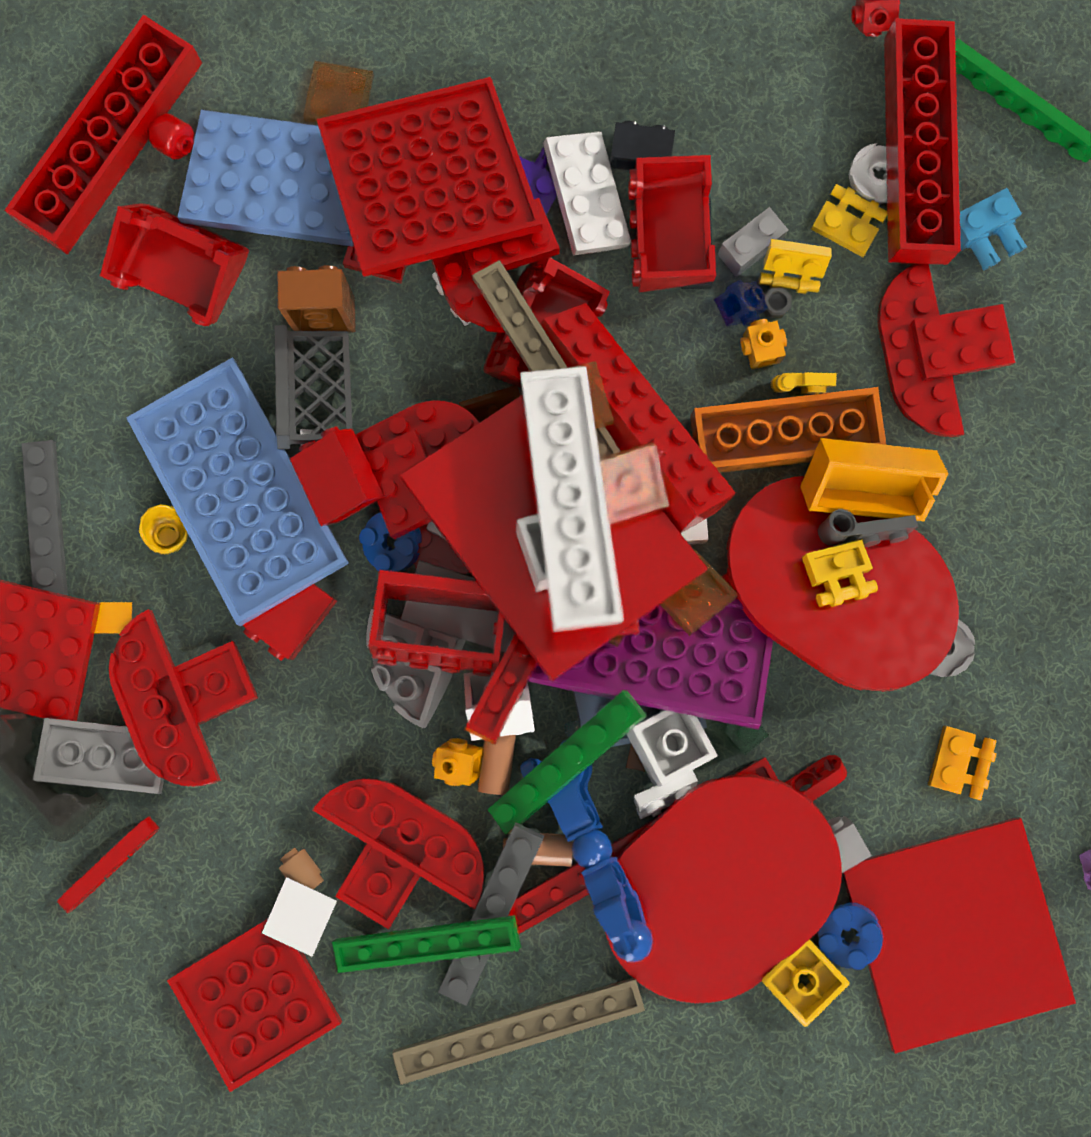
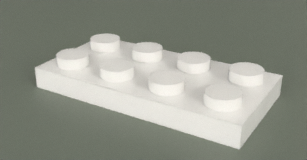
(586, 193)

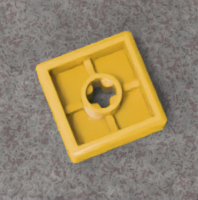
(809, 1000)

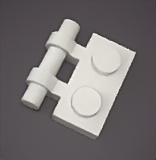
(658, 798)

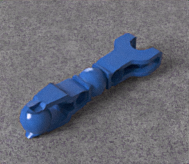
(613, 898)

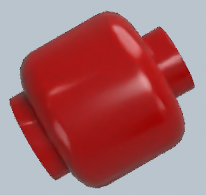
(171, 136)

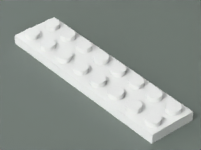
(570, 499)

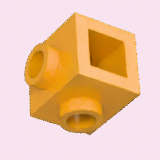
(764, 343)
(457, 762)

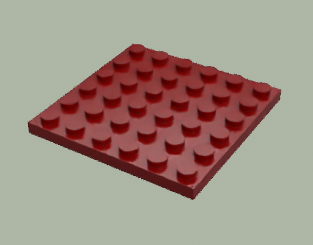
(428, 176)

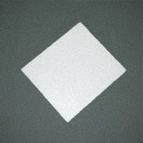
(299, 916)

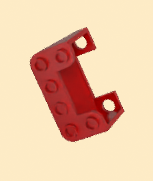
(671, 222)

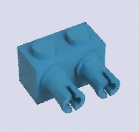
(991, 217)

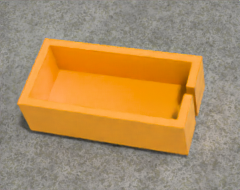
(873, 479)

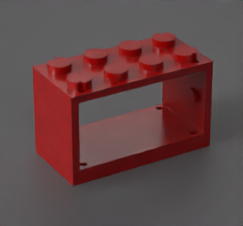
(432, 591)

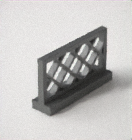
(286, 380)

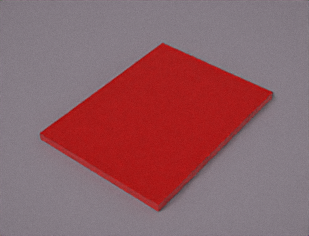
(478, 493)

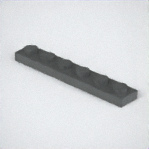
(44, 516)
(494, 903)

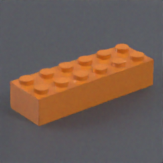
(785, 428)

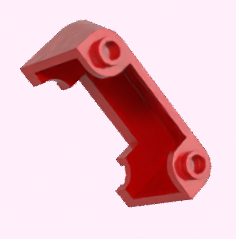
(173, 260)
(547, 291)

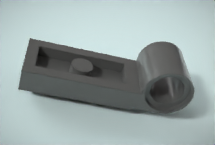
(869, 532)

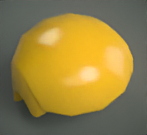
(156, 530)

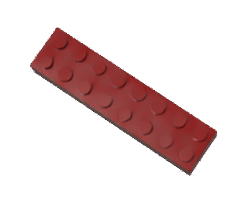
(104, 135)
(922, 142)
(641, 417)

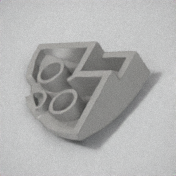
(413, 690)

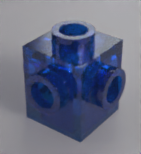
(741, 303)

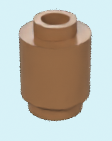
(301, 868)

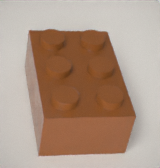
(316, 299)

